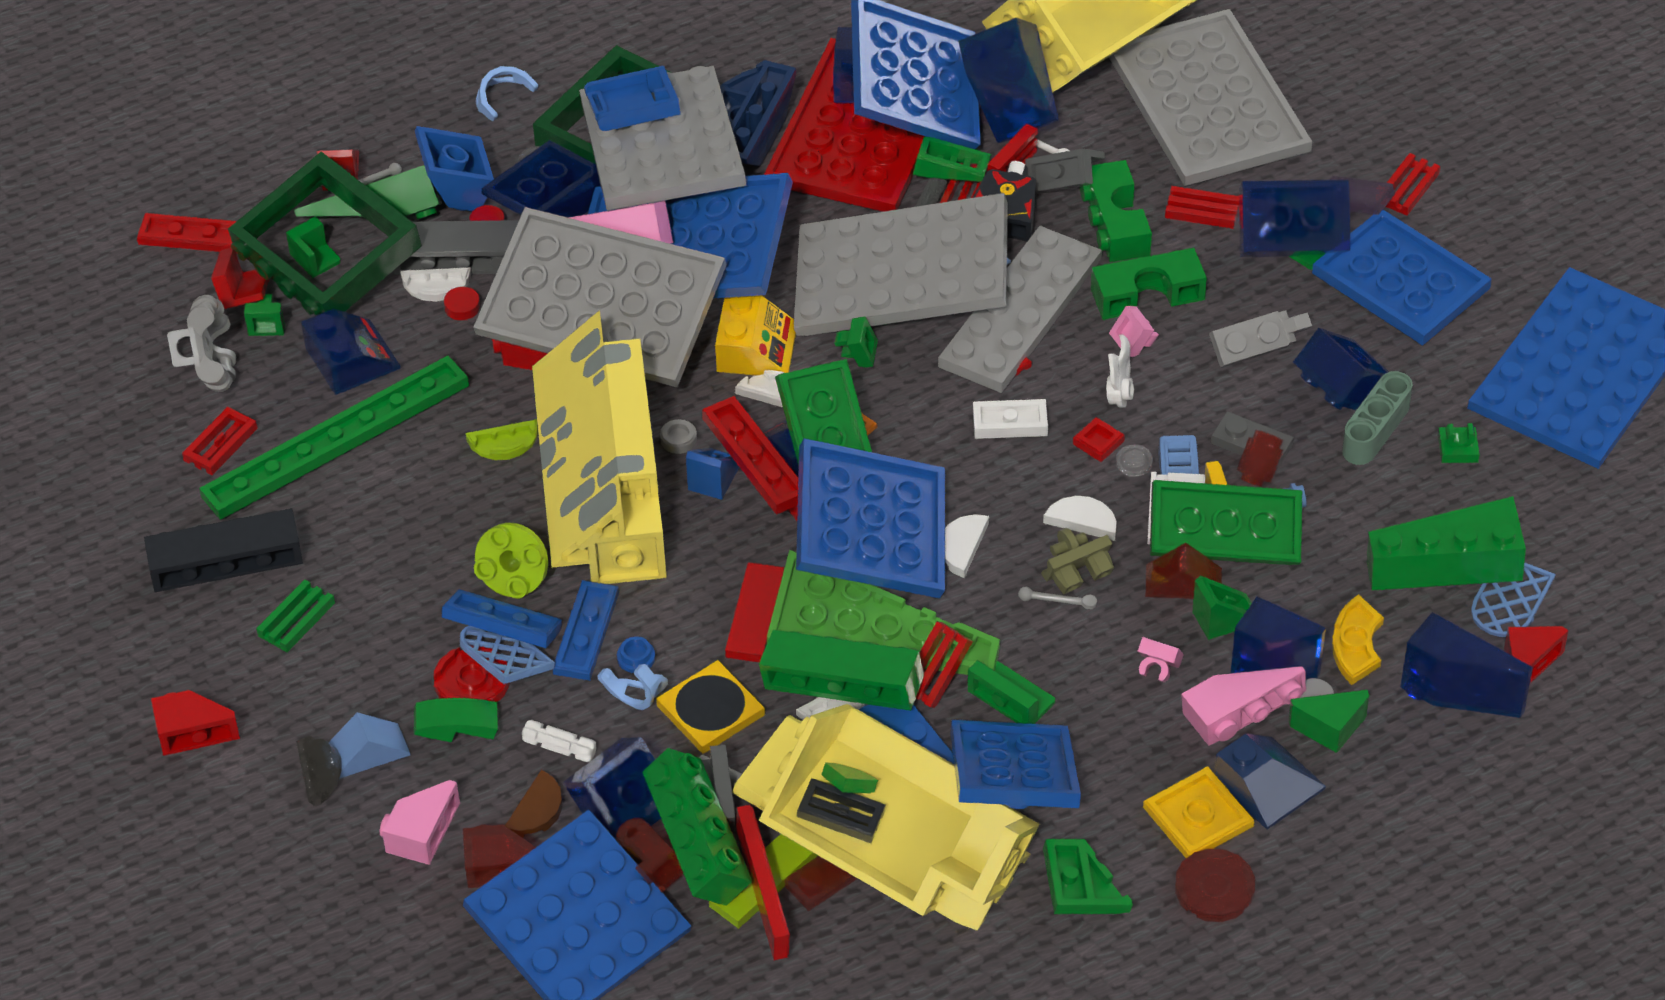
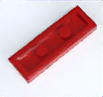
(185, 232)
(754, 612)

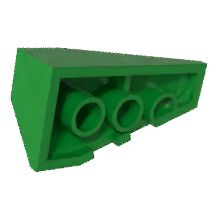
(406, 192)

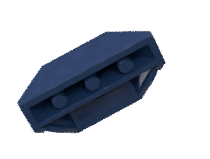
(758, 107)

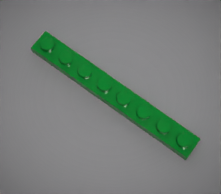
(333, 437)

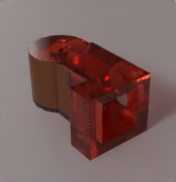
(655, 857)

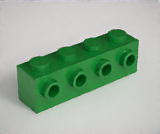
(841, 669)
(697, 827)

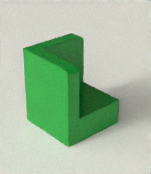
(309, 247)

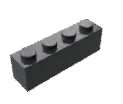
(223, 550)

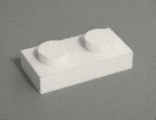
(1010, 418)

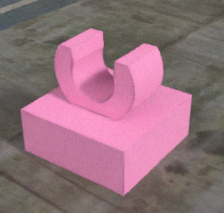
(1136, 329)
(1159, 654)

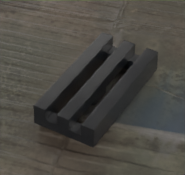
(838, 816)

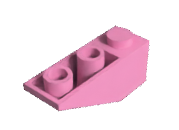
(1235, 700)

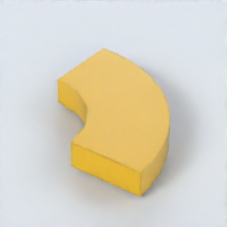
(1353, 639)

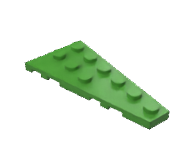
(865, 614)

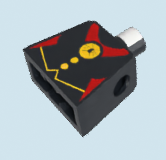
(1020, 195)

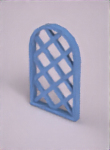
(1548, 576)
(543, 663)

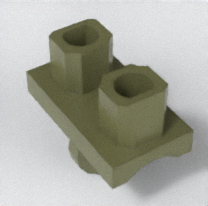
(1064, 566)

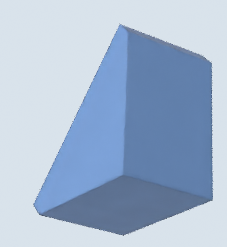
(368, 743)

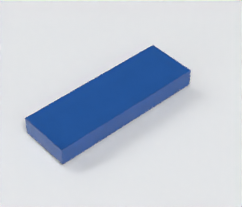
(502, 618)
(585, 630)

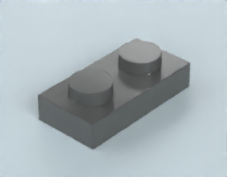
(1235, 430)

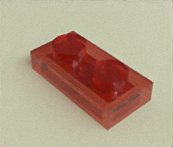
(817, 882)

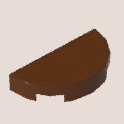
(538, 807)

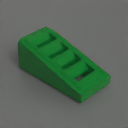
(939, 159)

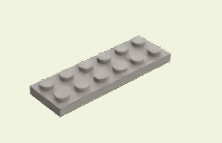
(1037, 292)

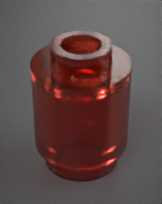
(1260, 458)

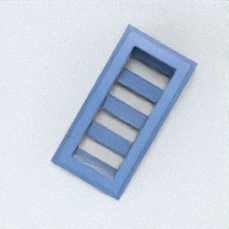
(1178, 451)

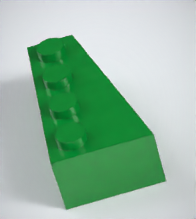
(1449, 549)

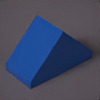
(710, 471)

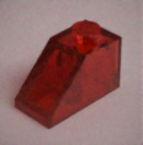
(490, 852)

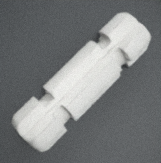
(559, 740)

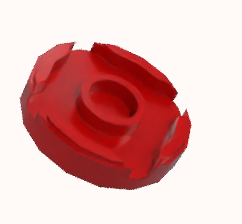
(473, 683)

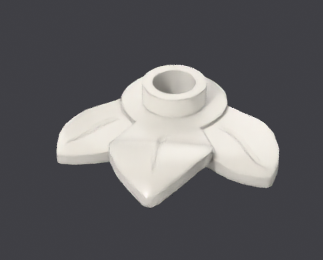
(1119, 384)

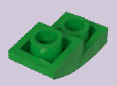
(446, 716)

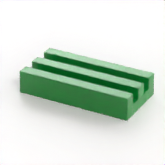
(291, 611)

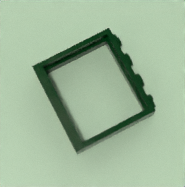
(568, 108)
(321, 170)

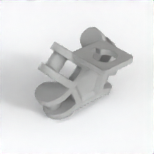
(211, 362)

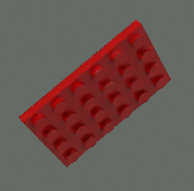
(842, 153)

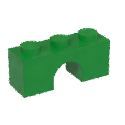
(1119, 232)
(1172, 273)

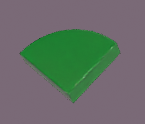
(849, 779)

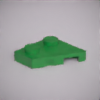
(1080, 881)

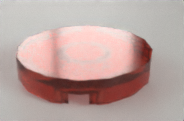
(1215, 885)

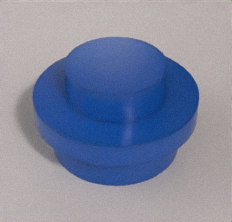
(635, 652)

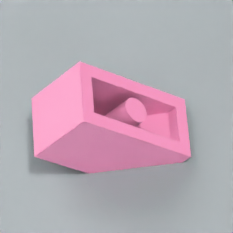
(420, 822)

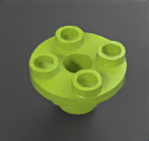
(511, 560)

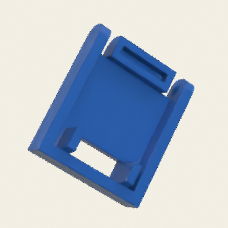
(629, 101)

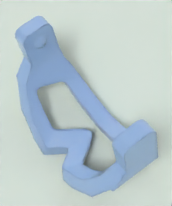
(519, 77)
(648, 681)

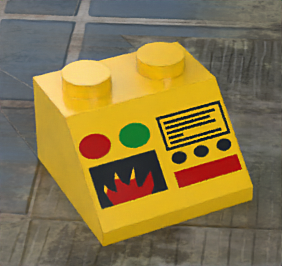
(753, 337)

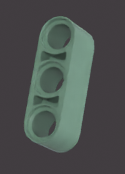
(1377, 418)

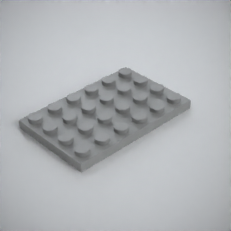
(1209, 98)
(671, 154)
(902, 265)
(570, 269)

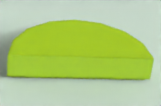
(504, 441)

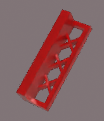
(754, 454)

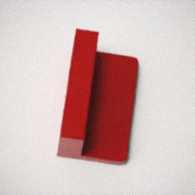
(233, 284)

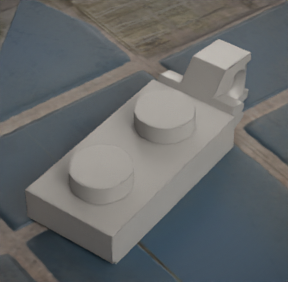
(1257, 336)

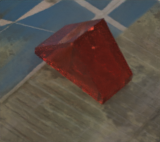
(1176, 571)

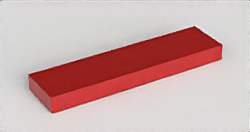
(763, 882)

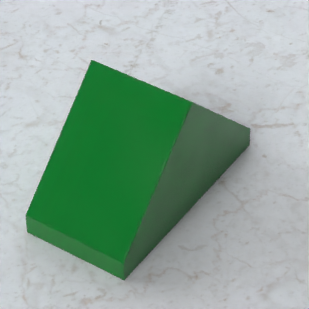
(1218, 607)
(1329, 717)

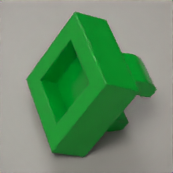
(264, 317)
(858, 342)
(1458, 444)

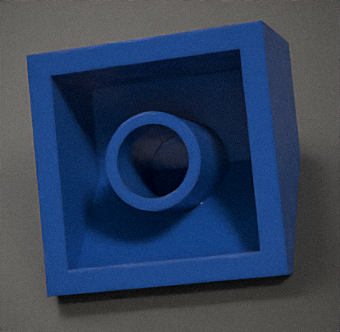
(455, 166)

